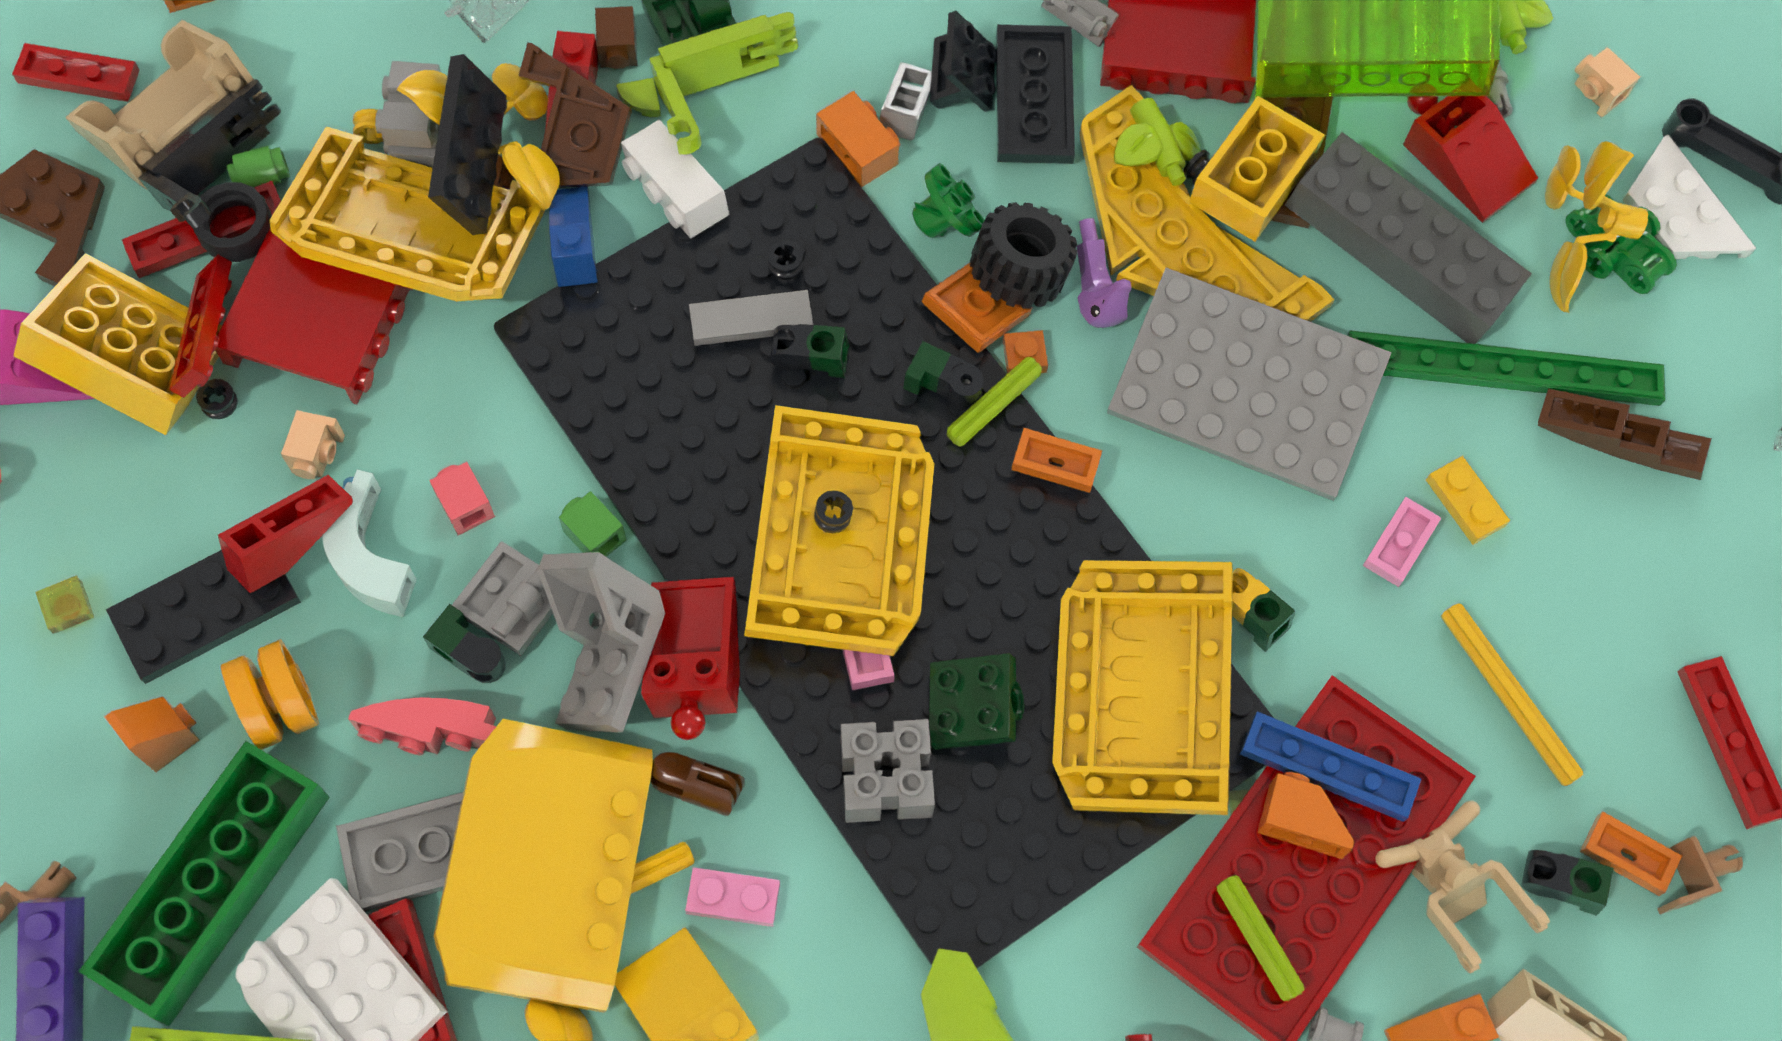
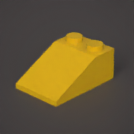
(682, 995)

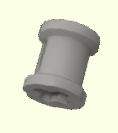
(1329, 1028)

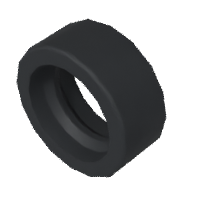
(227, 196)

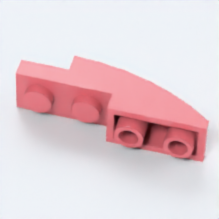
(424, 723)

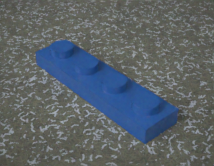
(1331, 766)

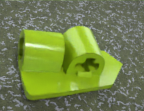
(959, 1002)

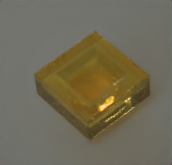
(64, 604)

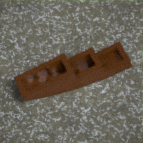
(1628, 436)

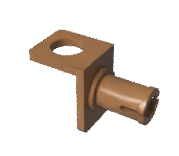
(1700, 871)
(49, 885)

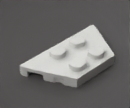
(1688, 211)

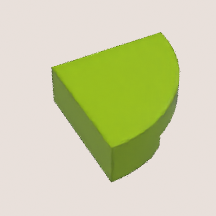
(640, 96)

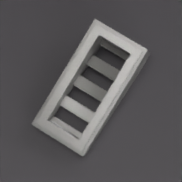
(905, 101)

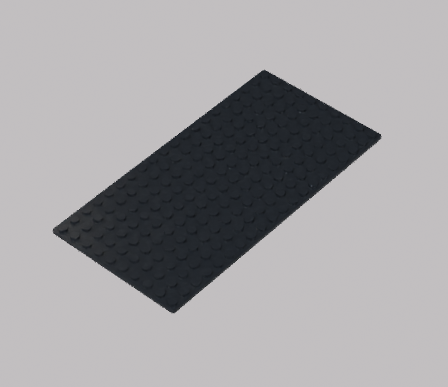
(684, 460)

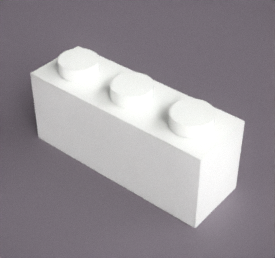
(674, 180)

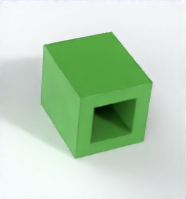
(591, 525)

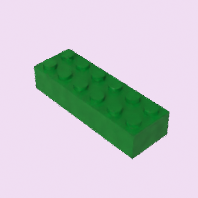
(205, 884)

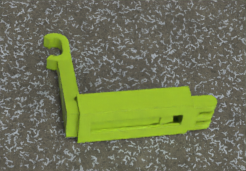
(715, 60)

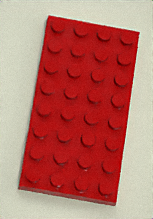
(1310, 900)

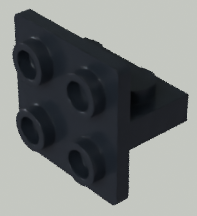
(962, 66)

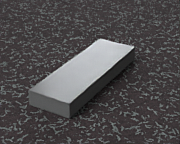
(748, 316)

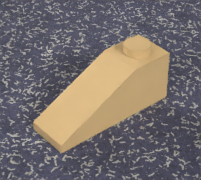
(1537, 1012)

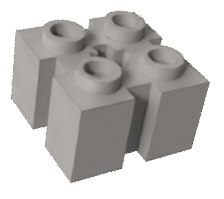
(403, 126)
(906, 790)

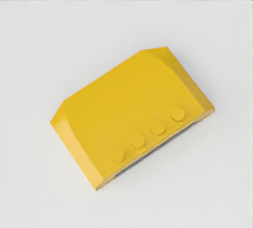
(377, 221)
(852, 585)
(1145, 687)
(543, 865)

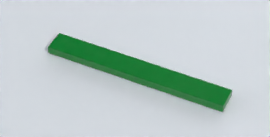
(1519, 368)

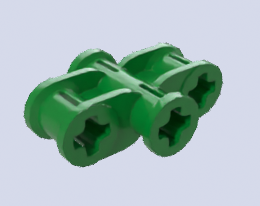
(1625, 256)

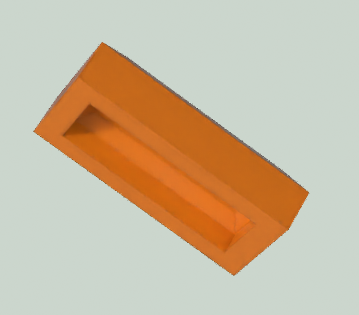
(1077, 460)
(1651, 864)

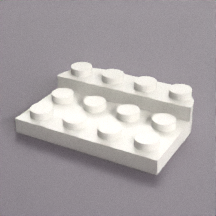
(335, 977)

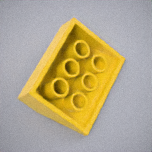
(110, 342)

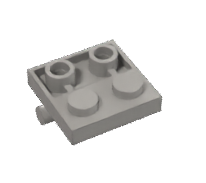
(506, 599)

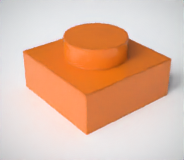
(1023, 345)

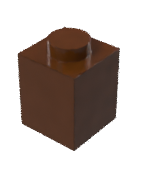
(616, 37)

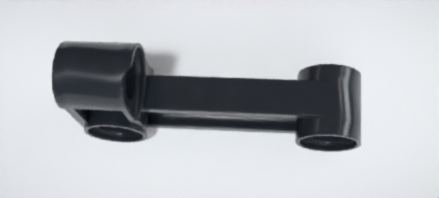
(1726, 145)

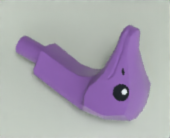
(1100, 301)

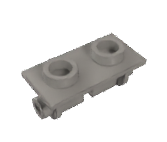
(1087, 17)

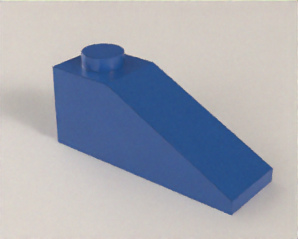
(572, 237)

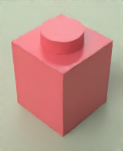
(461, 497)

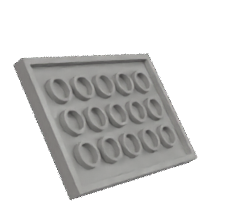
(1249, 383)

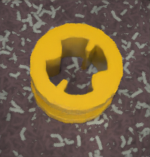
(365, 126)

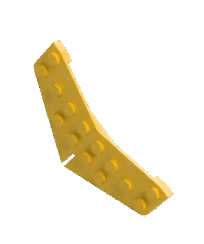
(1154, 220)

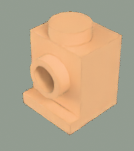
(1605, 80)
(311, 444)

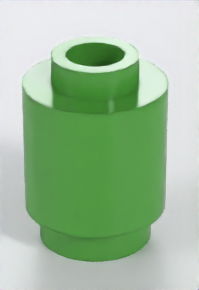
(259, 166)

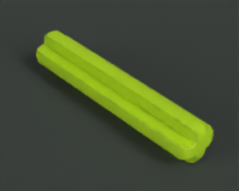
(994, 401)
(1260, 938)

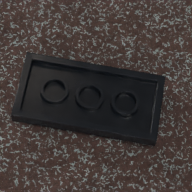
(1034, 94)
(467, 145)
(193, 615)

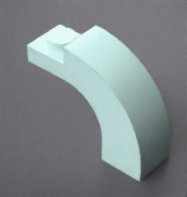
(371, 579)

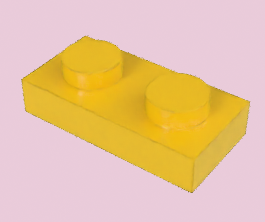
(1467, 500)

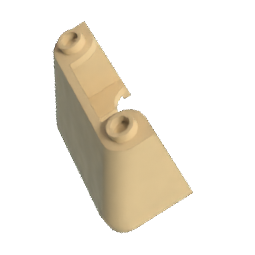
(198, 77)

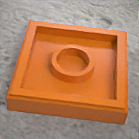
(971, 310)

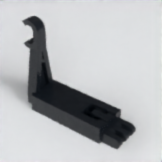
(205, 150)

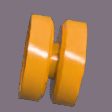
(261, 698)

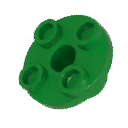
(946, 206)

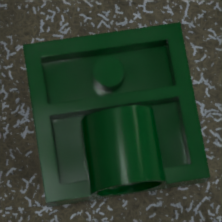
(686, 18)
(974, 701)

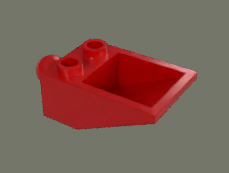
(1476, 159)
(694, 655)

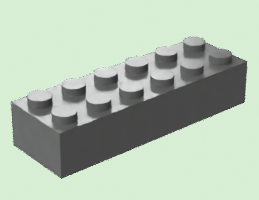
(1407, 239)

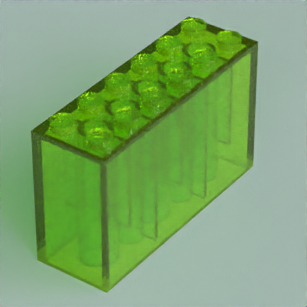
(1376, 48)

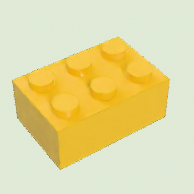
(1256, 168)

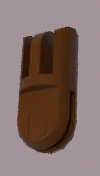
(696, 782)

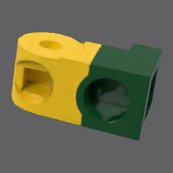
(1259, 609)

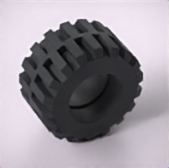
(1023, 255)

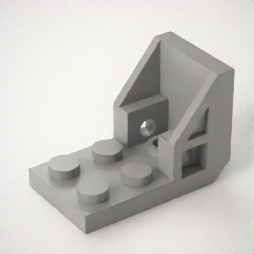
(614, 645)

